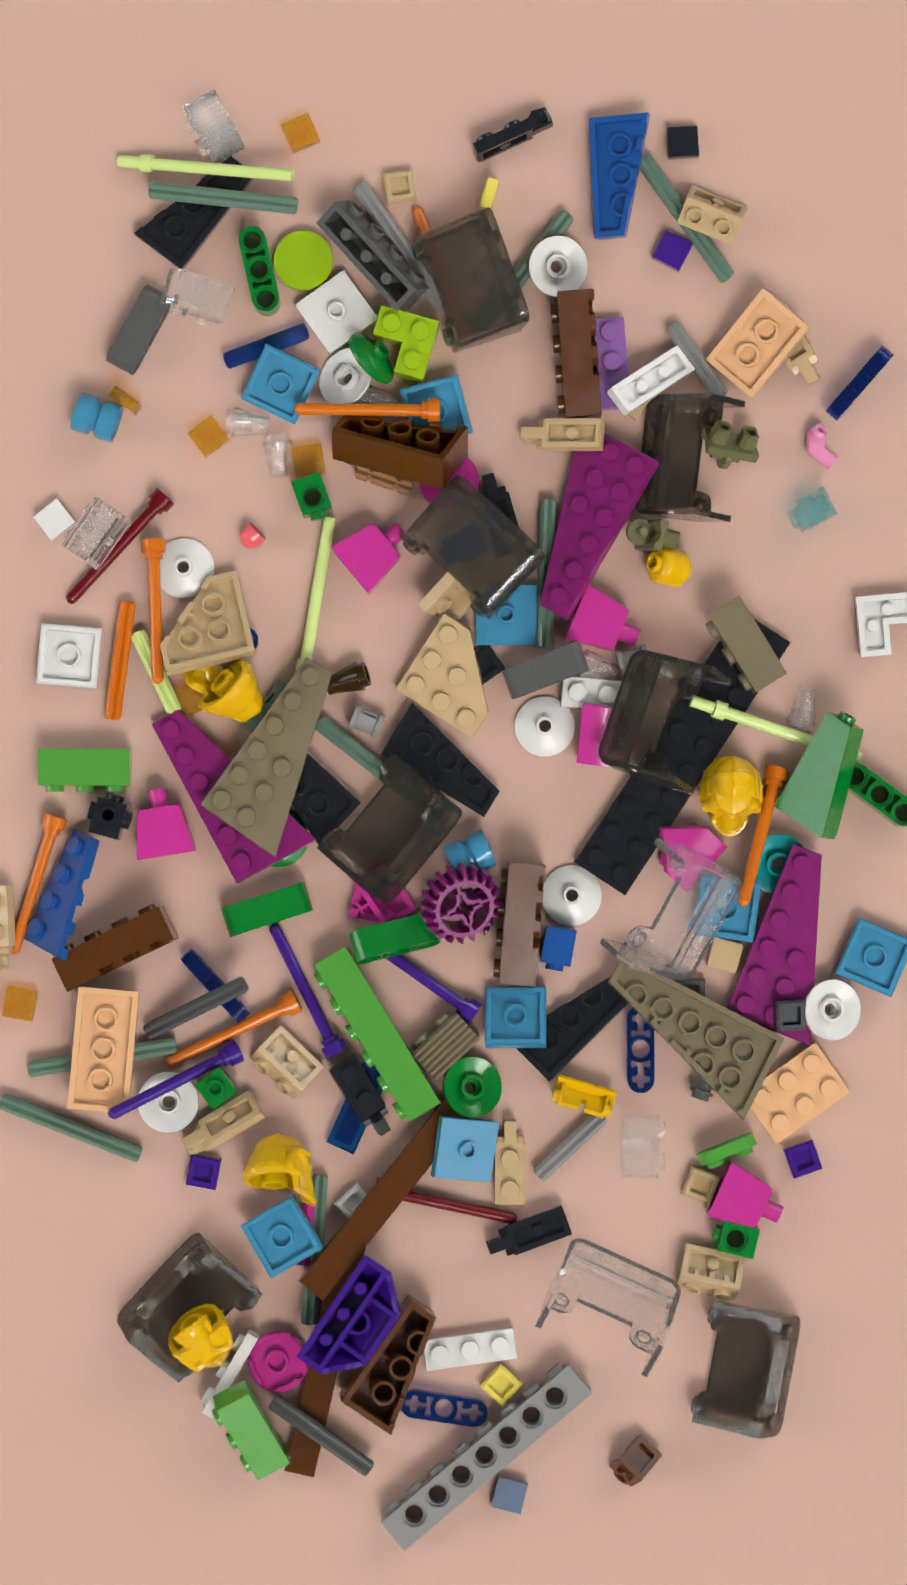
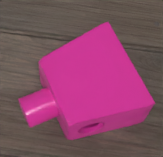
(370, 554)
(601, 622)
(162, 828)
(743, 1198)

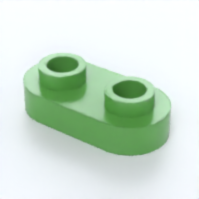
(715, 1155)

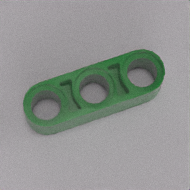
(256, 257)
(892, 800)
(266, 909)
(391, 939)

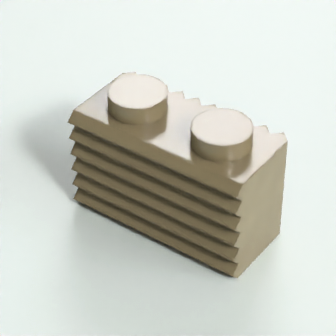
(445, 1044)

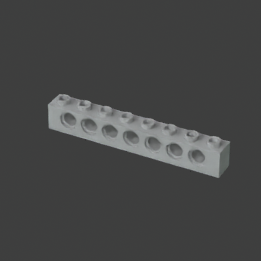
(409, 1530)

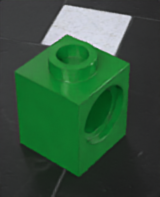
(312, 483)
(217, 1087)
(745, 1248)

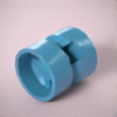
(96, 417)
(473, 851)

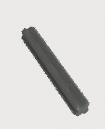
(195, 1007)
(321, 1435)

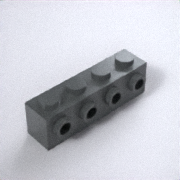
(373, 255)

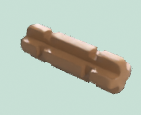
(384, 480)

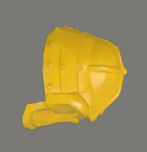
(227, 690)
(730, 792)
(281, 1165)
(201, 1338)

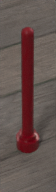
(157, 505)
(460, 1207)

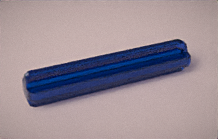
(254, 349)

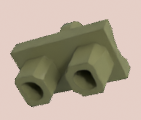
(730, 447)
(651, 535)

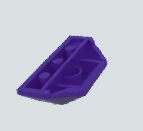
(354, 1321)

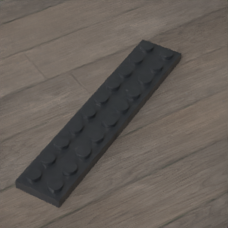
(691, 744)

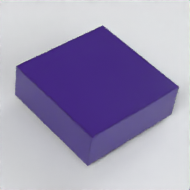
(672, 251)
(802, 1159)
(203, 1172)

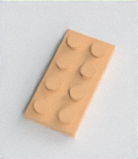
(103, 1048)

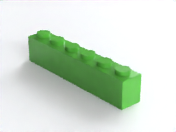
(377, 1034)

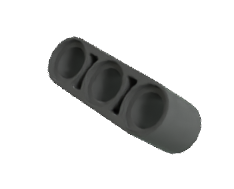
(138, 331)
(545, 670)

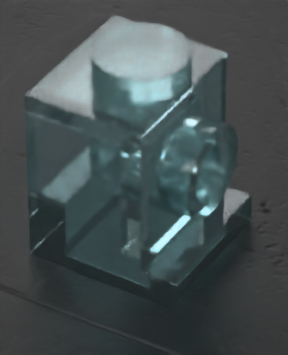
(812, 510)

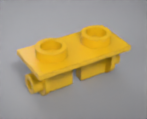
(572, 1092)

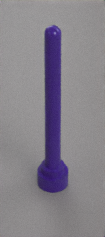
(465, 1007)
(332, 1043)
(228, 1055)

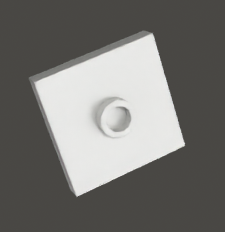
(336, 312)
(69, 656)

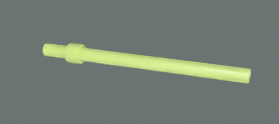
(148, 164)
(317, 590)
(722, 710)

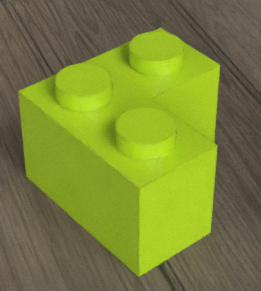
(414, 335)

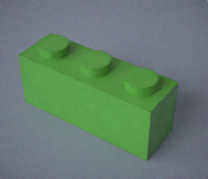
(84, 769)
(249, 1430)

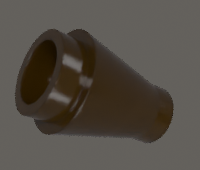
(350, 679)

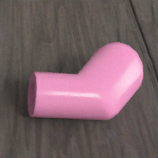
(816, 446)

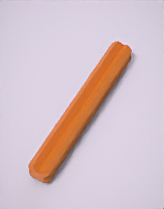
(119, 660)

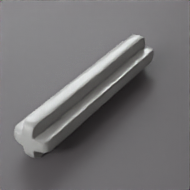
(702, 368)
(569, 1146)

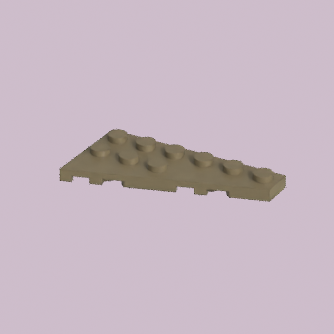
(265, 773)
(714, 1041)

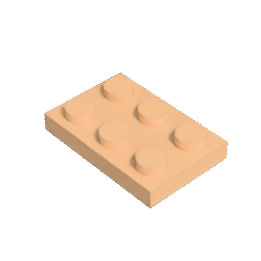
(758, 343)
(797, 1093)

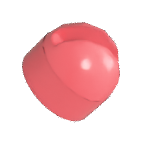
(251, 536)

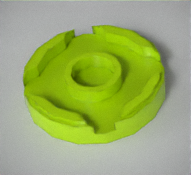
(303, 260)

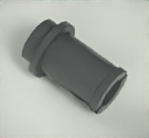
(701, 1090)

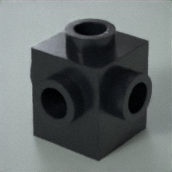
(99, 822)

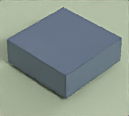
(509, 1494)

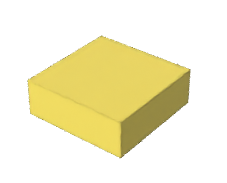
(489, 193)
(501, 1384)

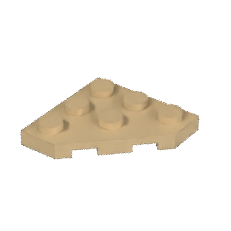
(210, 628)
(448, 677)

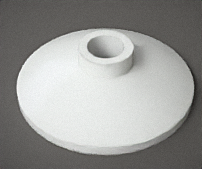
(571, 263)
(343, 378)
(200, 567)
(540, 742)
(567, 911)
(844, 1009)
(169, 1118)

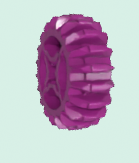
(477, 904)

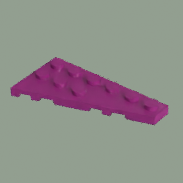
(594, 510)
(199, 768)
(784, 946)

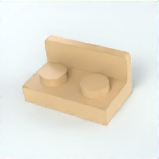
(712, 215)
(447, 597)
(286, 1062)
(711, 1272)

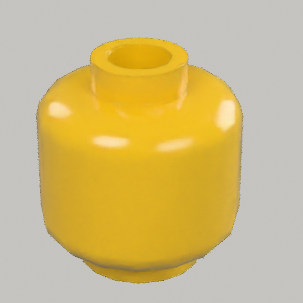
(669, 567)

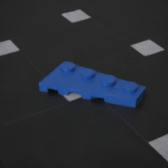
(615, 165)
(64, 892)

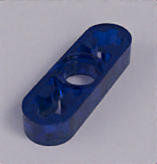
(859, 383)
(211, 981)
(633, 1071)
(453, 1398)

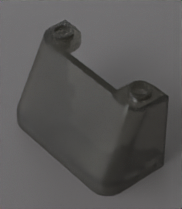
(473, 280)
(474, 545)
(392, 832)
(188, 1278)
(748, 1370)

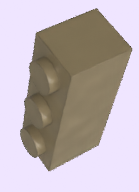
(745, 645)

